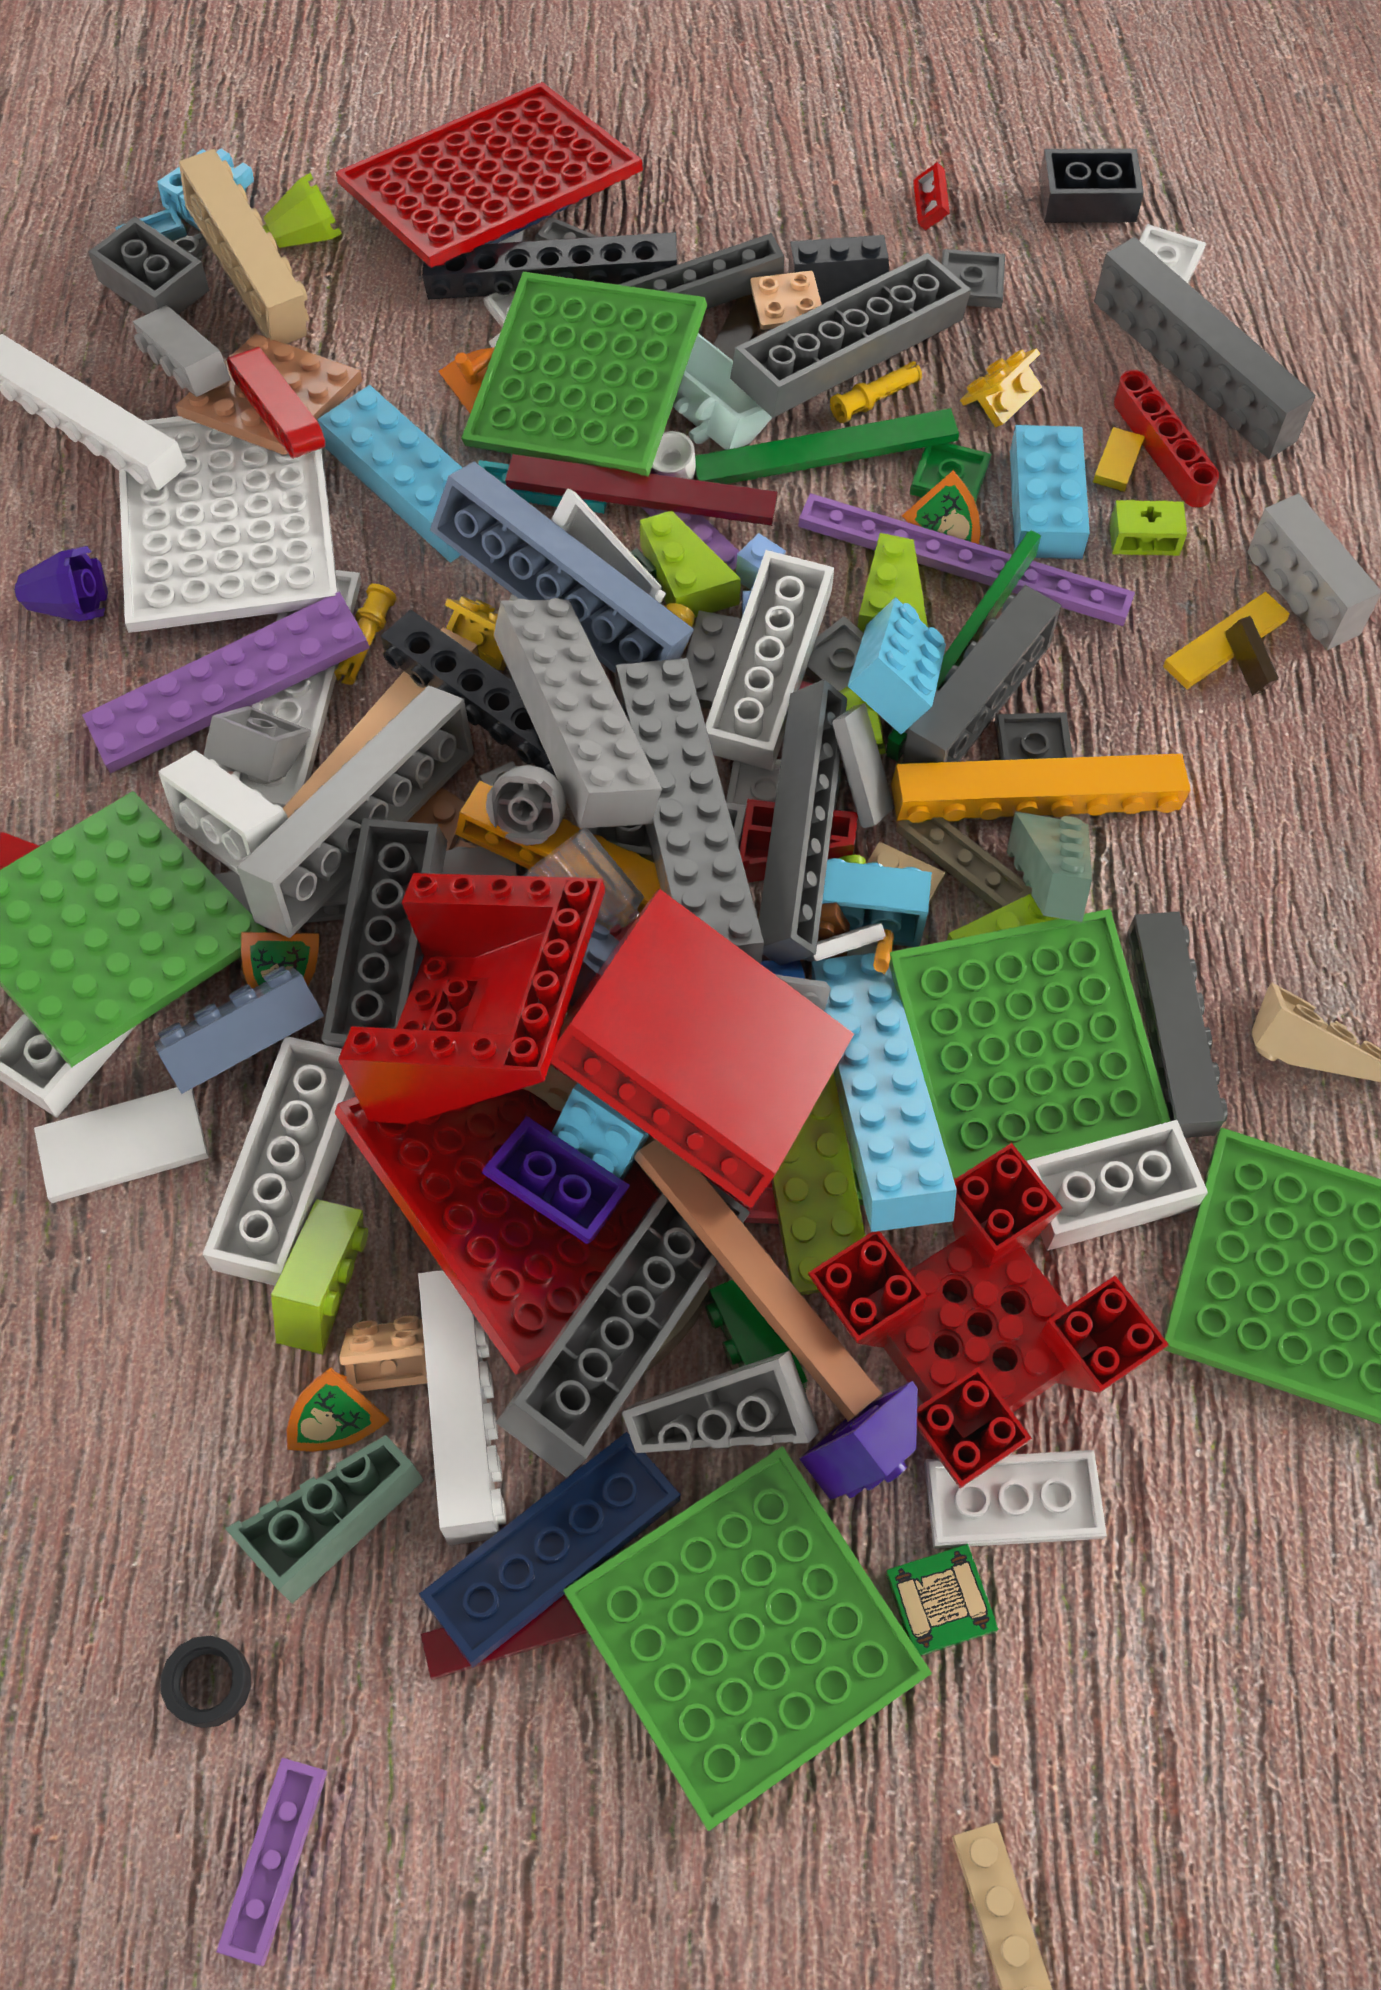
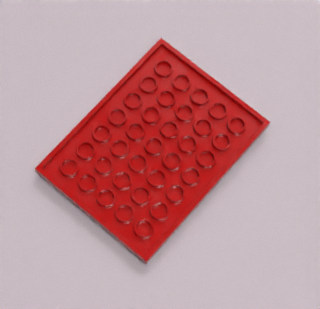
(488, 173)
(499, 1253)

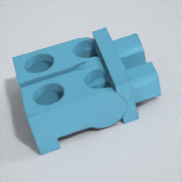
(172, 190)

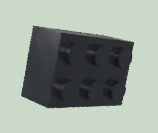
(1090, 185)

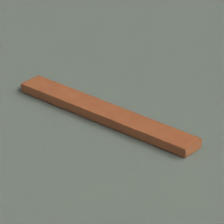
(760, 1279)

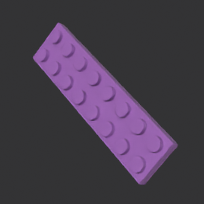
(225, 681)

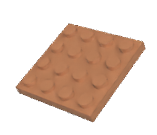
(314, 379)

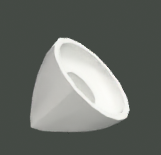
(675, 456)

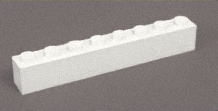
(88, 417)

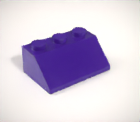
(556, 1180)
(868, 1446)

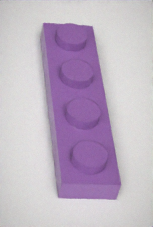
(272, 1862)

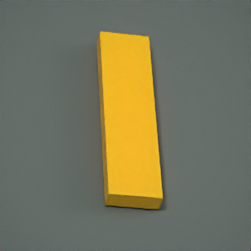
(1213, 649)

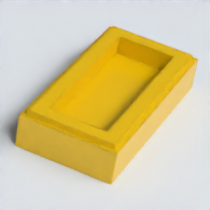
(1118, 459)

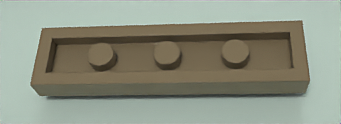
(965, 861)

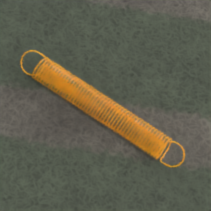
(882, 954)

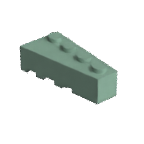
(1054, 862)
(326, 1517)

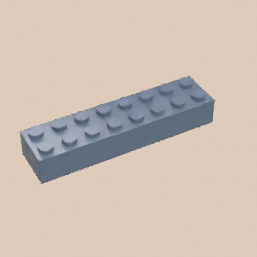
(545, 562)

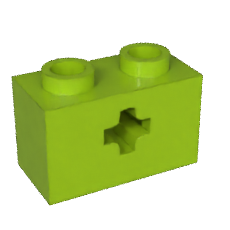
(1148, 527)

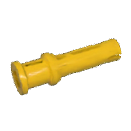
(864, 395)
(370, 620)

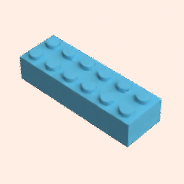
(391, 459)

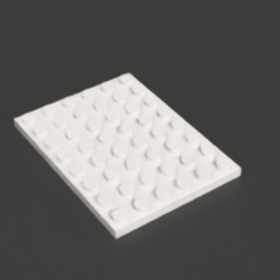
(226, 534)

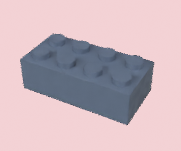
(237, 1028)

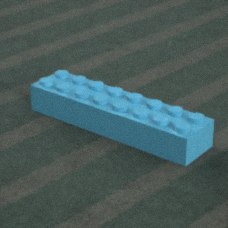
(886, 1100)

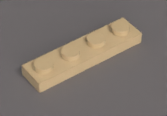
(1000, 1909)

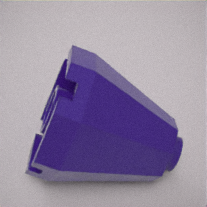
(64, 586)

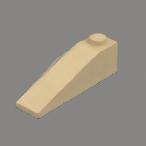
(1300, 1037)

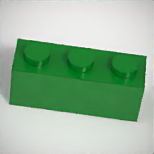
(745, 1329)

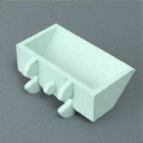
(715, 401)

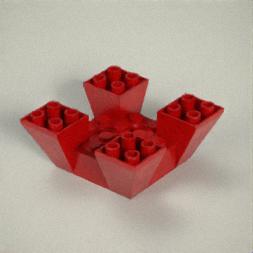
(967, 1398)

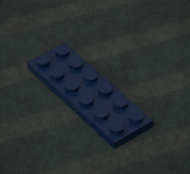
(549, 1548)

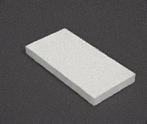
(120, 1143)
(1018, 1501)

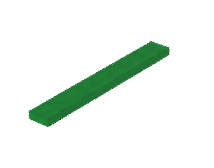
(827, 448)
(975, 625)

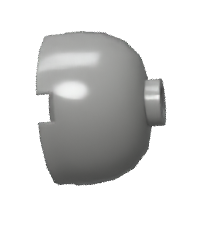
(526, 804)

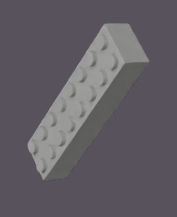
(576, 714)
(385, 780)

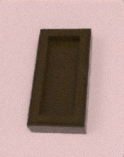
(1251, 655)

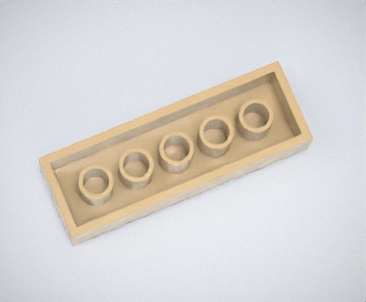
(244, 247)

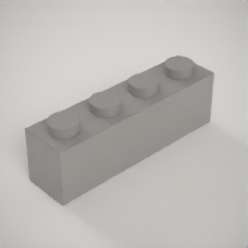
(181, 351)

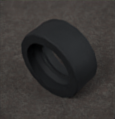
(174, 1669)

